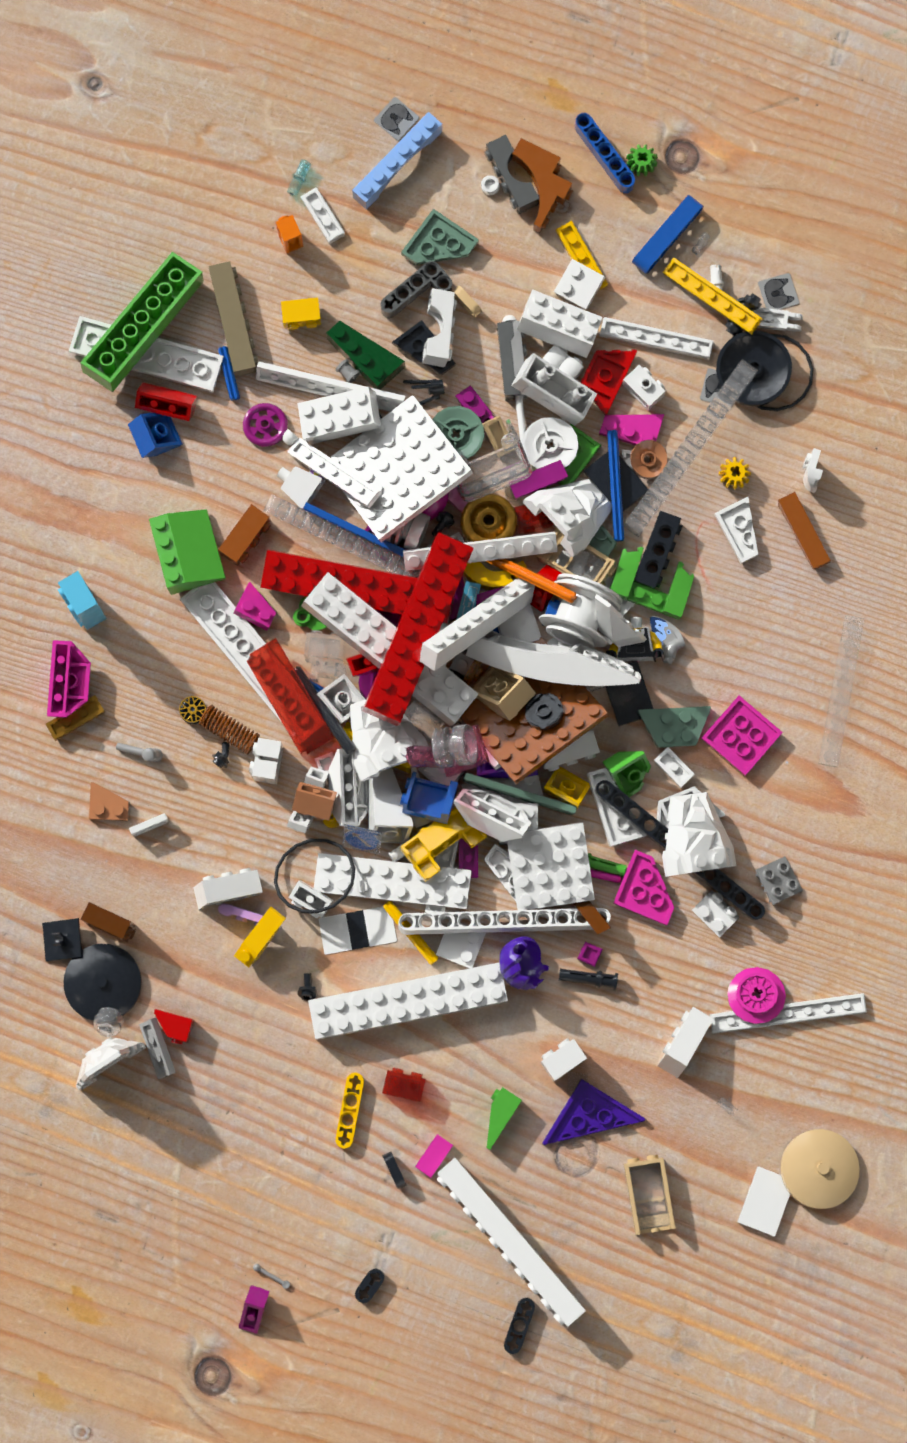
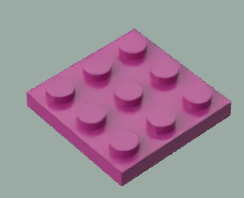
(741, 735)

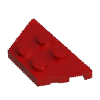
(607, 374)

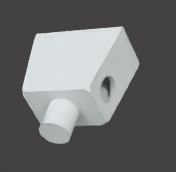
(300, 485)

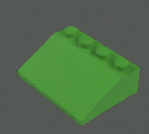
(187, 550)

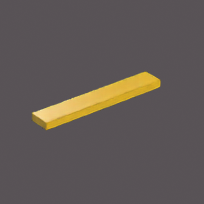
(712, 296)

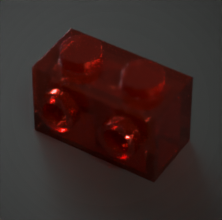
(528, 522)
(404, 1085)

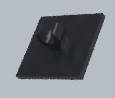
(62, 939)

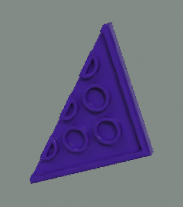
(588, 1113)

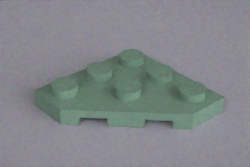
(439, 241)

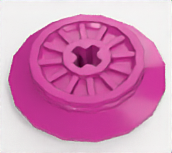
(750, 1007)

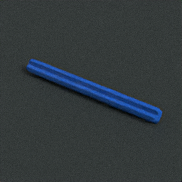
(615, 482)

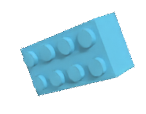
(81, 601)

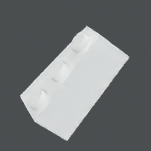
(227, 888)
(685, 1041)

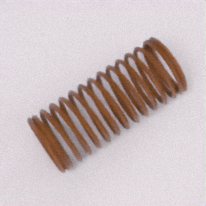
(208, 716)

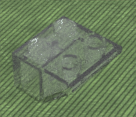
(424, 719)

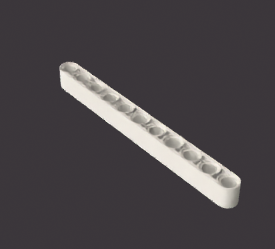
(495, 926)

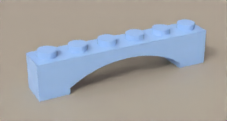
(377, 179)

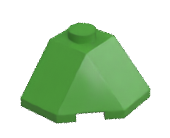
(628, 770)

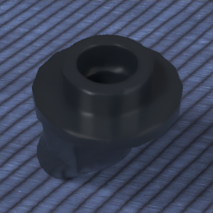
(445, 520)
(220, 759)
(308, 991)

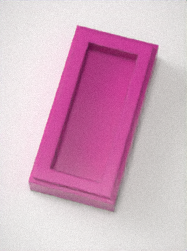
(434, 1155)

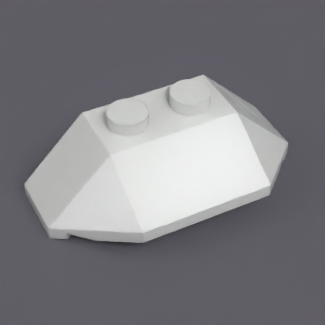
(352, 795)
(492, 814)

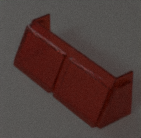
(289, 697)

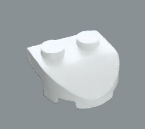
(812, 474)

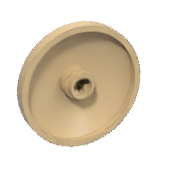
(820, 1169)

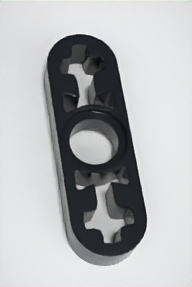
(519, 1342)

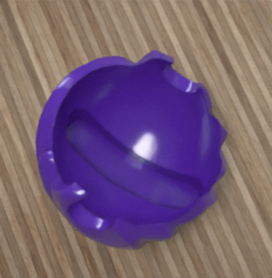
(522, 963)

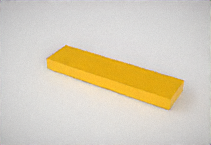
(577, 248)

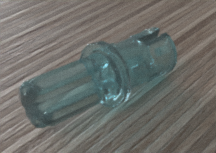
(298, 177)

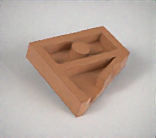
(107, 805)

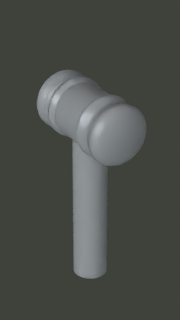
(147, 754)

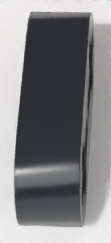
(394, 1170)
(373, 1288)

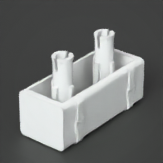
(554, 389)

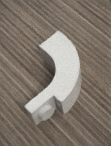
(302, 822)

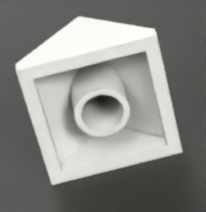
(339, 697)

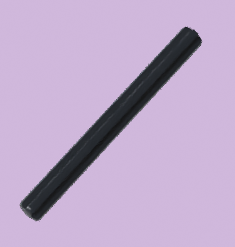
(326, 714)

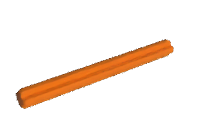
(535, 579)

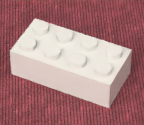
(559, 323)
(339, 415)

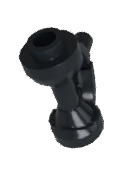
(751, 302)

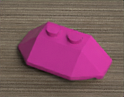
(68, 679)

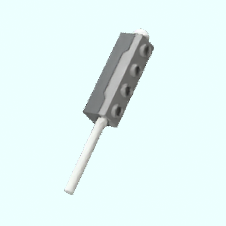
(512, 359)

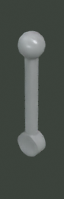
(285, 1284)

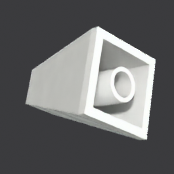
(385, 808)

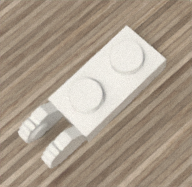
(778, 319)

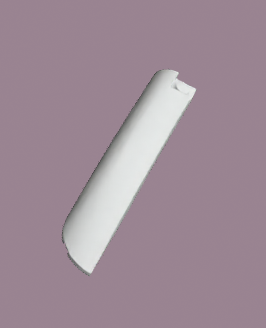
(551, 662)

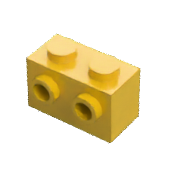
(301, 313)

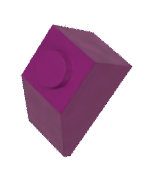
(254, 1309)

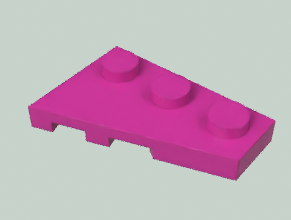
(633, 428)

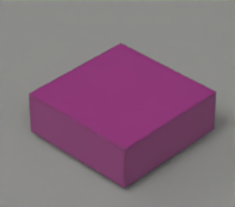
(589, 954)

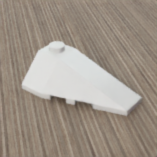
(615, 626)

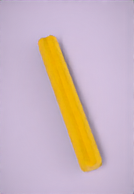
(417, 940)

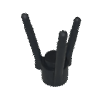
(434, 387)

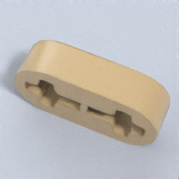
(466, 301)

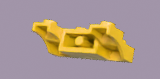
(435, 839)

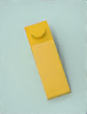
(259, 937)

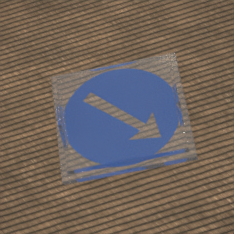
(361, 839)

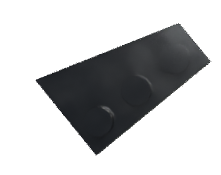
(413, 343)

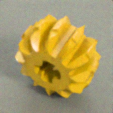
(728, 469)

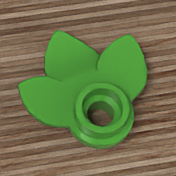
(310, 621)

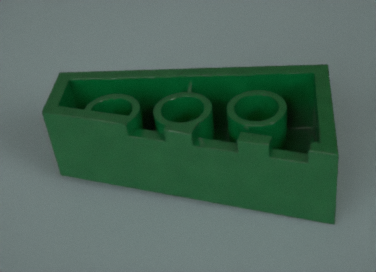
(372, 360)

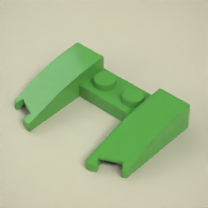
(667, 604)

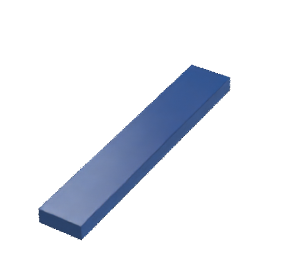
(354, 529)

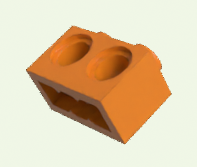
(289, 233)

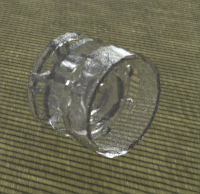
(454, 746)

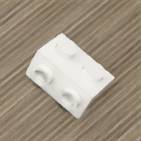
(715, 913)

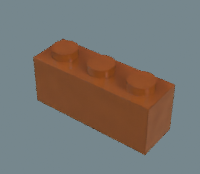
(245, 535)

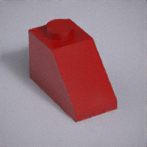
(541, 597)
(360, 665)
(175, 1026)

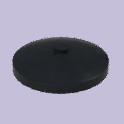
(767, 356)
(102, 979)

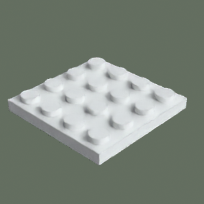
(551, 867)

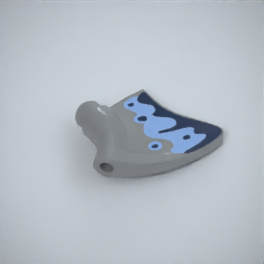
(669, 637)

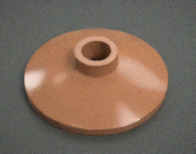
(657, 456)

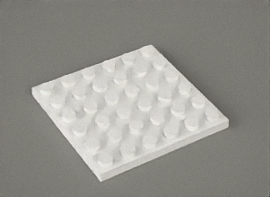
(406, 463)

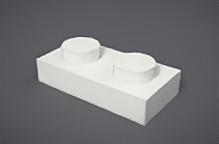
(674, 767)

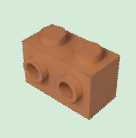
(314, 801)

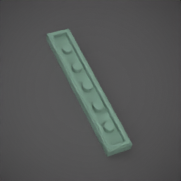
(519, 794)

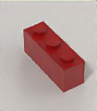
(165, 401)

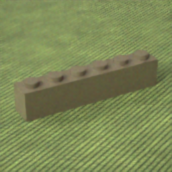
(232, 318)

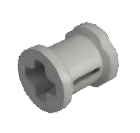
(347, 371)

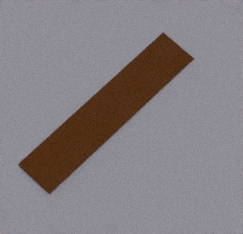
(592, 916)

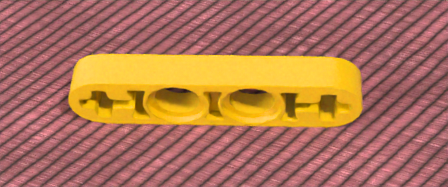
(353, 1111)

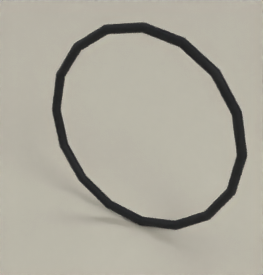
(810, 377)
(325, 908)

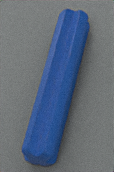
(229, 374)

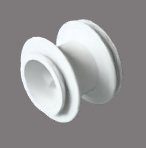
(578, 620)

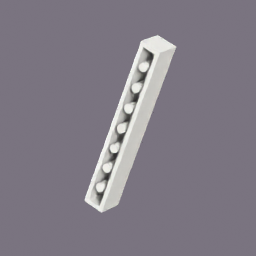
(476, 623)

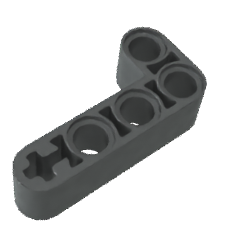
(412, 291)

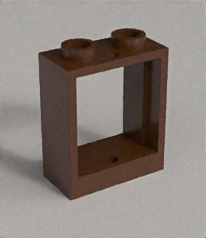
(108, 922)

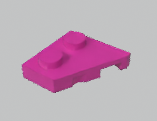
(254, 608)

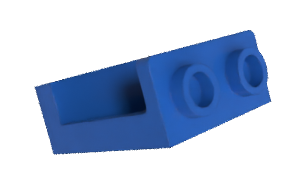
(428, 799)

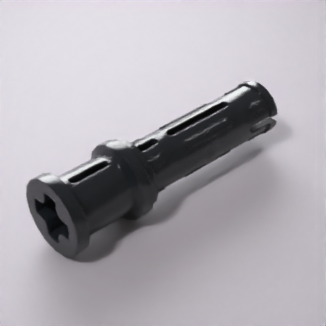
(598, 979)

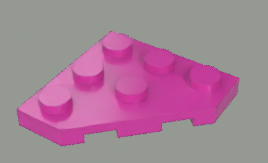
(644, 890)

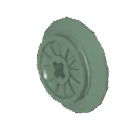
(465, 421)

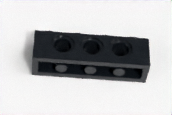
(664, 522)

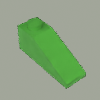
(501, 1111)

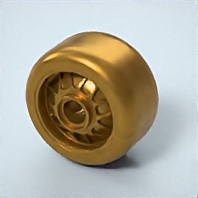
(492, 507)

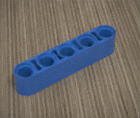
(603, 144)
(667, 234)

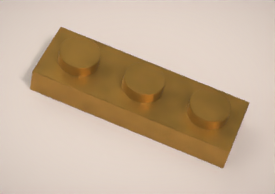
(62, 726)

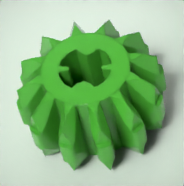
(643, 166)

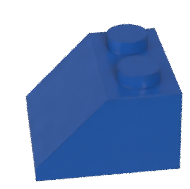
(154, 434)

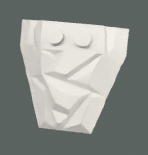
(575, 509)
(380, 743)
(695, 837)
(105, 1056)

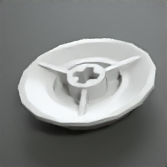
(547, 431)

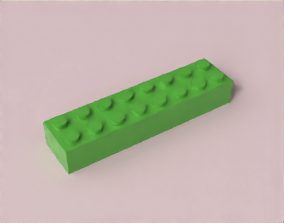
(142, 322)

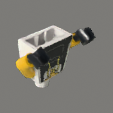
(643, 651)

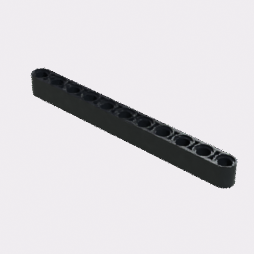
(654, 835)

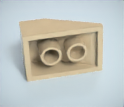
(503, 692)

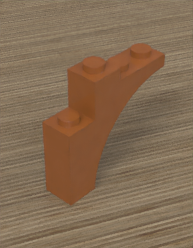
(542, 167)

